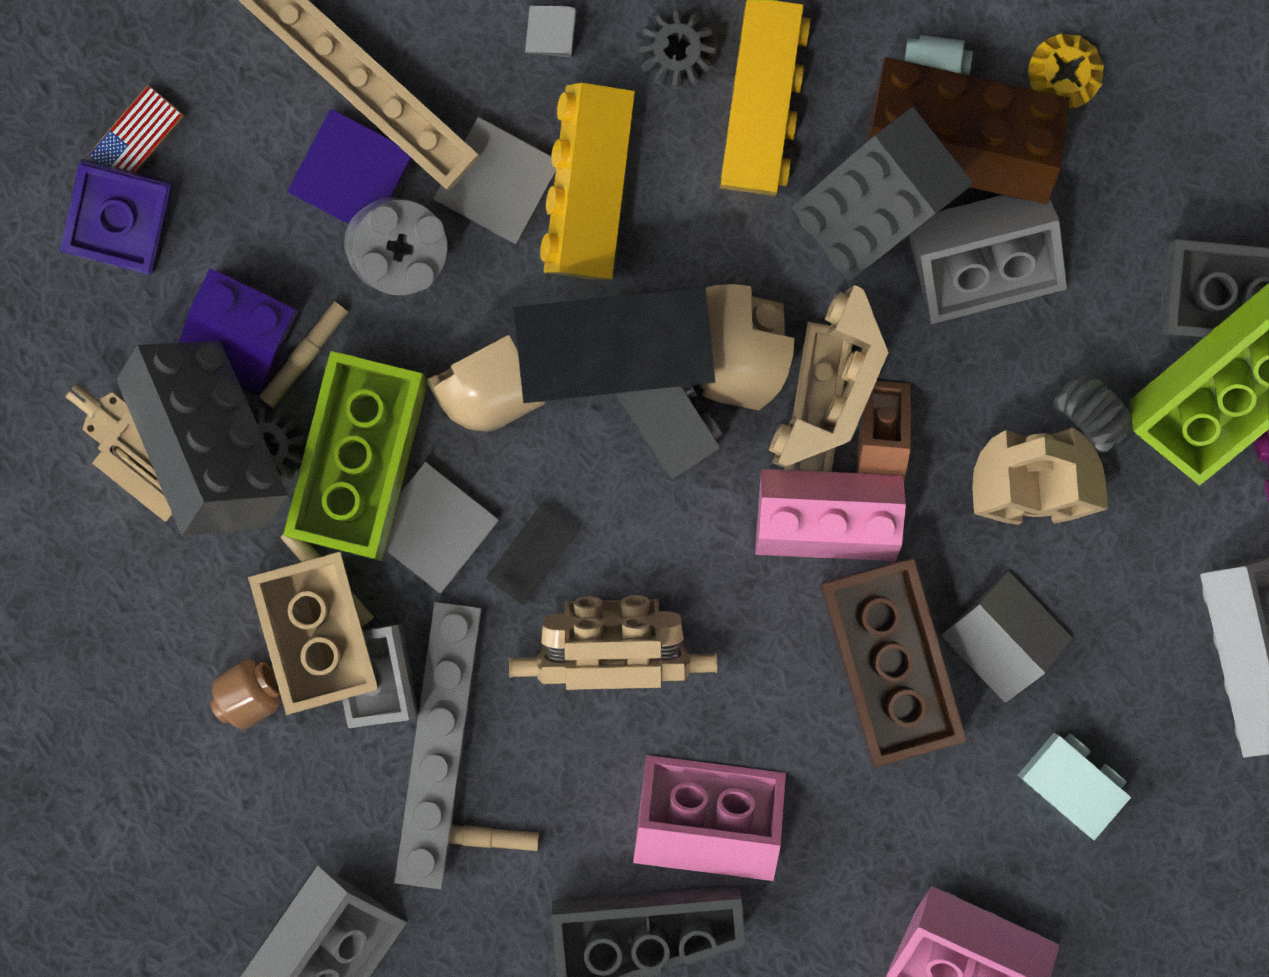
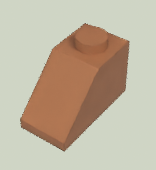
(885, 430)

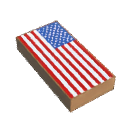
(137, 132)

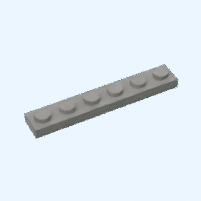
(438, 745)

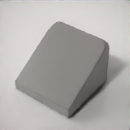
(551, 30)

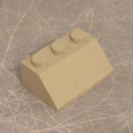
(313, 633)

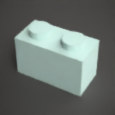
(1075, 785)

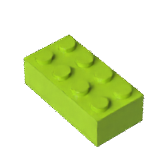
(1212, 396)
(356, 456)

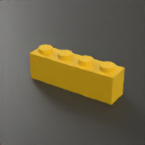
(762, 97)
(587, 181)

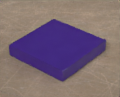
(348, 168)
(116, 216)

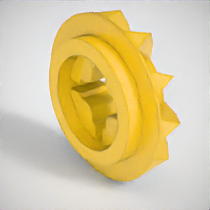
(1068, 48)

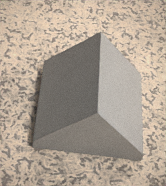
(1007, 637)
(396, 693)

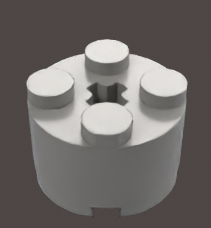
(413, 267)

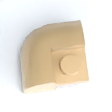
(747, 347)
(483, 388)
(1039, 477)

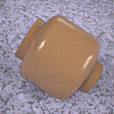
(245, 694)

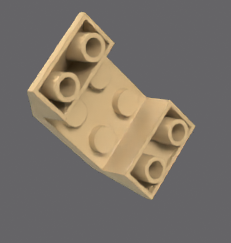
(856, 324)

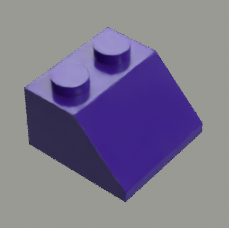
(246, 322)

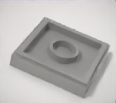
(502, 184)
(436, 527)

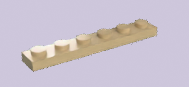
(367, 87)

